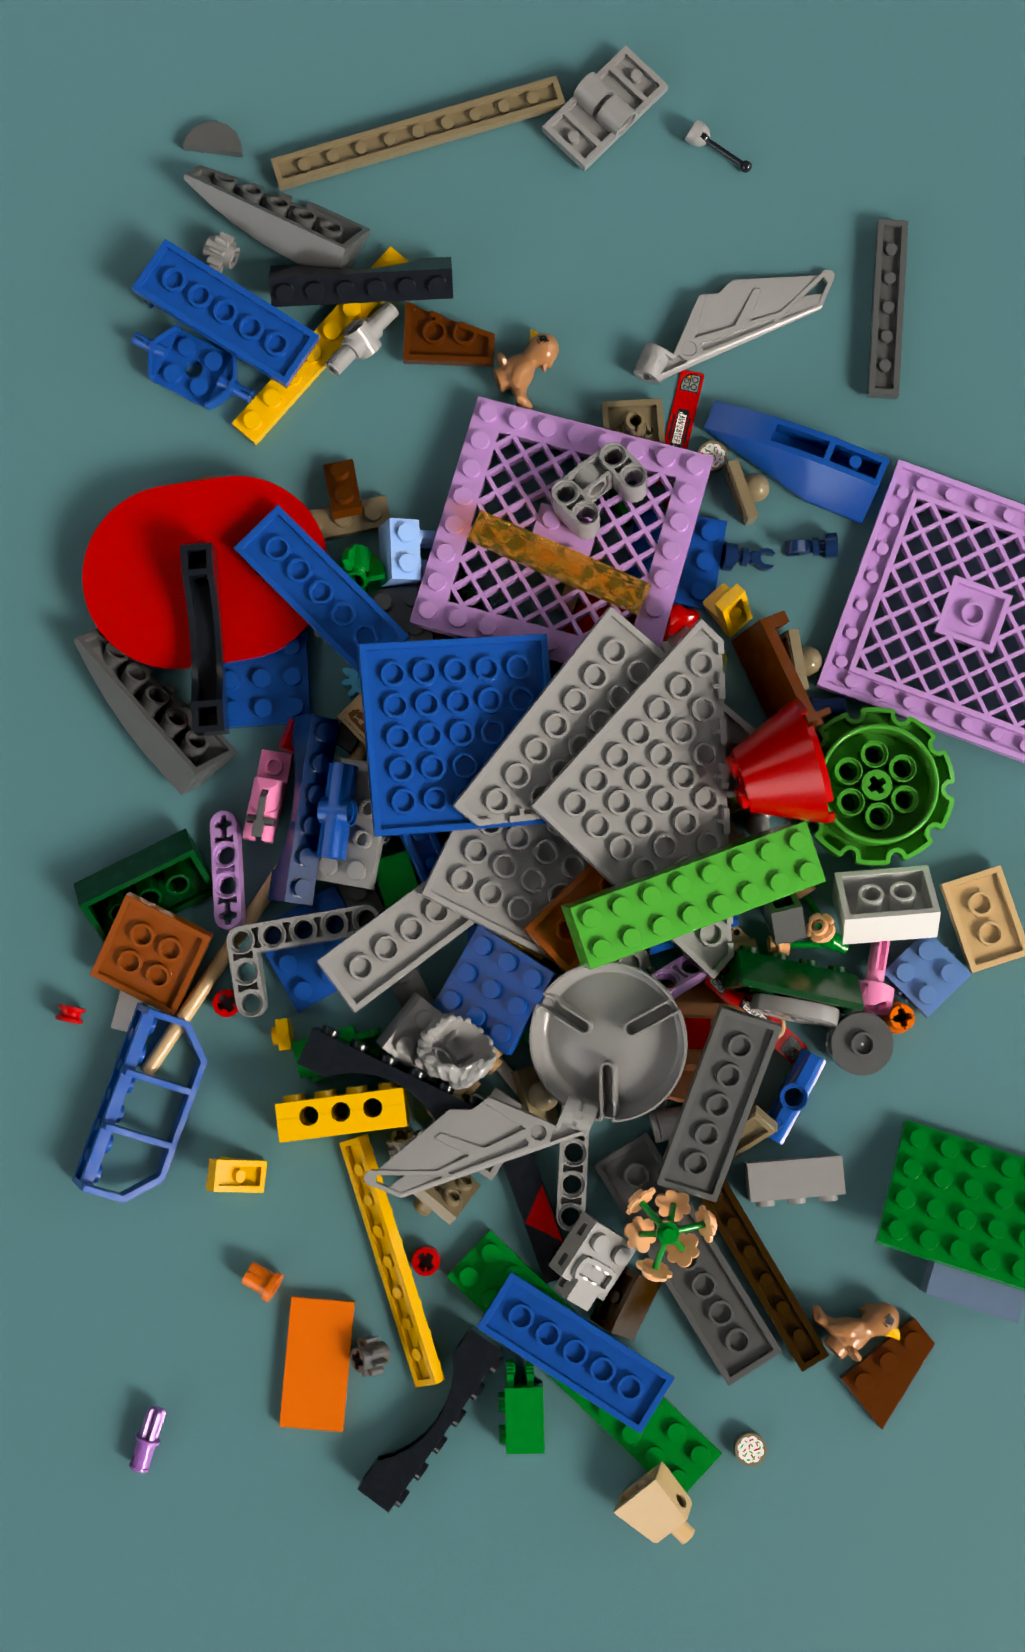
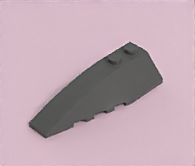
(297, 232)
(154, 715)

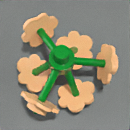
(673, 1239)

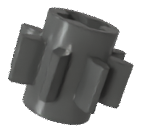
(370, 1356)

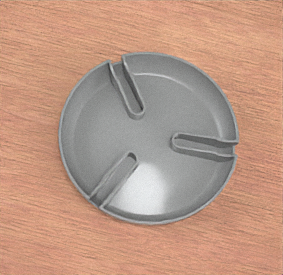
(609, 1040)

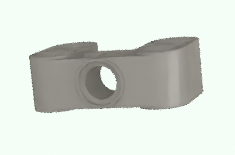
(592, 480)

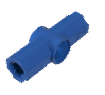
(337, 811)
(803, 1077)

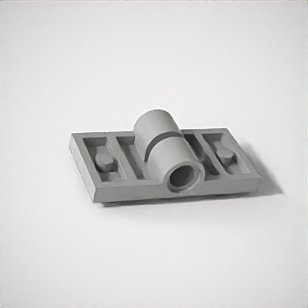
(604, 107)
(363, 848)

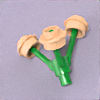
(820, 929)

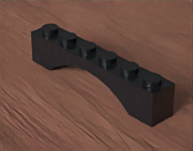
(323, 286)
(203, 604)
(331, 1055)
(392, 1472)

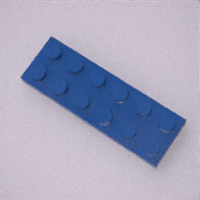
(225, 313)
(316, 586)
(576, 1352)

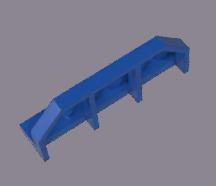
(112, 1110)

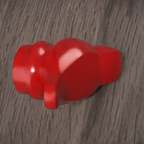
(680, 619)

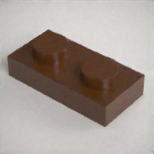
(343, 489)

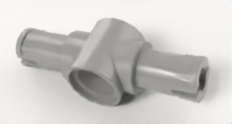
(361, 339)

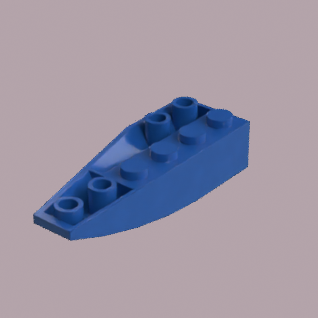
(801, 459)

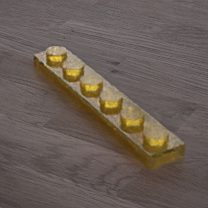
(559, 562)

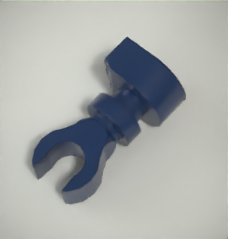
(802, 547)
(732, 555)

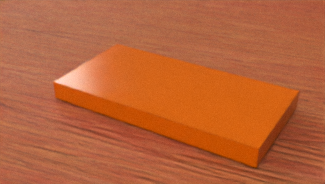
(317, 1363)

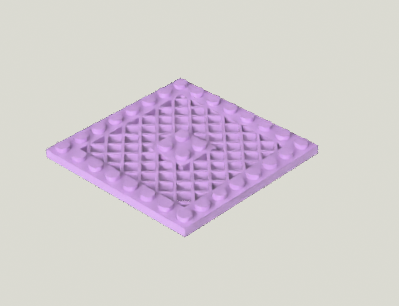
(575, 440)
(968, 616)

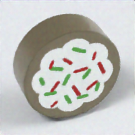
(719, 452)
(750, 1448)

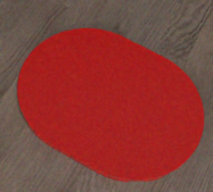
(136, 571)

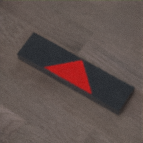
(535, 1211)

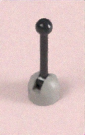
(700, 135)

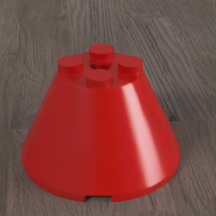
(783, 769)

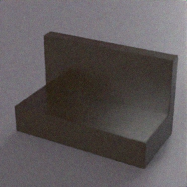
(626, 1304)

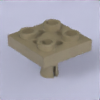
(635, 417)
(447, 1198)

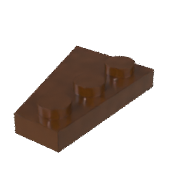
(441, 341)
(888, 1371)

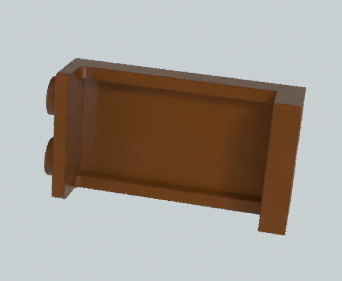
(771, 668)

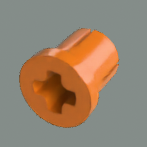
(896, 1027)
(262, 1281)

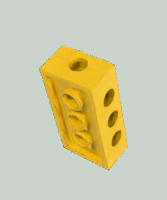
(295, 1126)

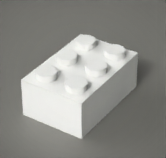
(886, 904)

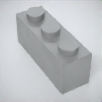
(794, 1179)

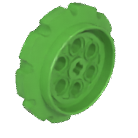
(928, 773)

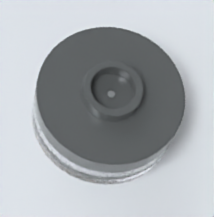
(860, 1043)

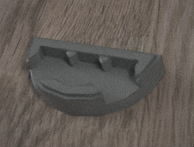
(213, 138)

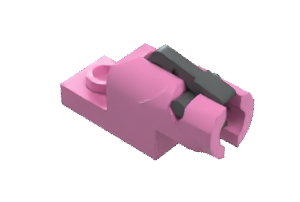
(268, 796)

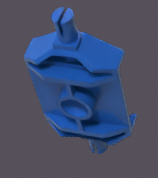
(176, 351)

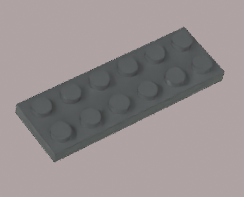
(718, 1103)

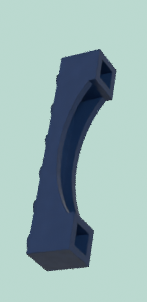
(297, 868)

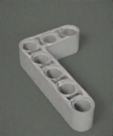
(289, 939)
(571, 1167)

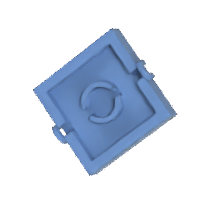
(926, 974)

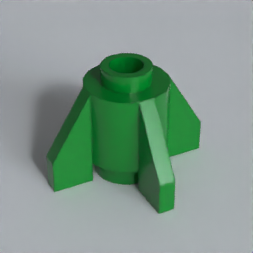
(361, 565)

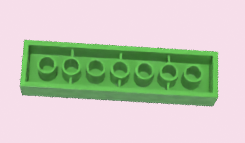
(693, 894)

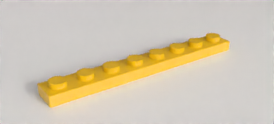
(274, 398)
(392, 1264)

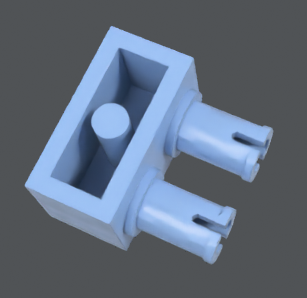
(400, 551)

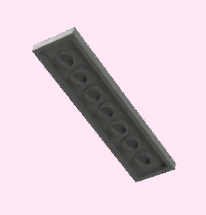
(707, 1287)

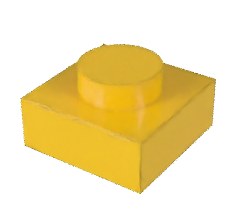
(282, 1034)

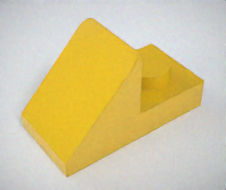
(729, 608)
(236, 1175)

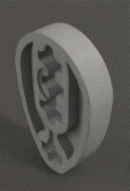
(795, 1010)

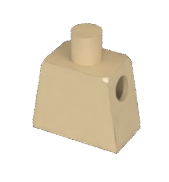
(657, 1506)

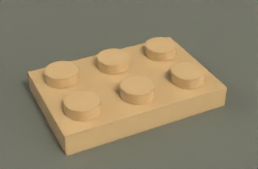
(984, 919)

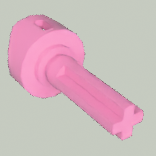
(873, 988)

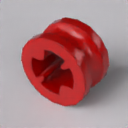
(224, 1012)
(70, 1013)
(435, 1261)

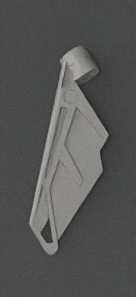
(731, 318)
(478, 1139)

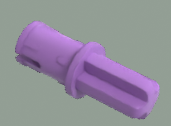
(147, 1439)

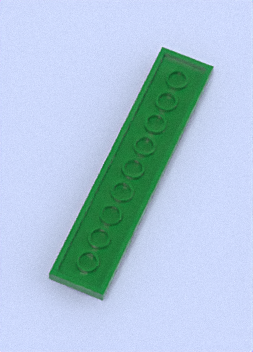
(667, 1434)

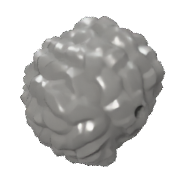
(456, 1051)

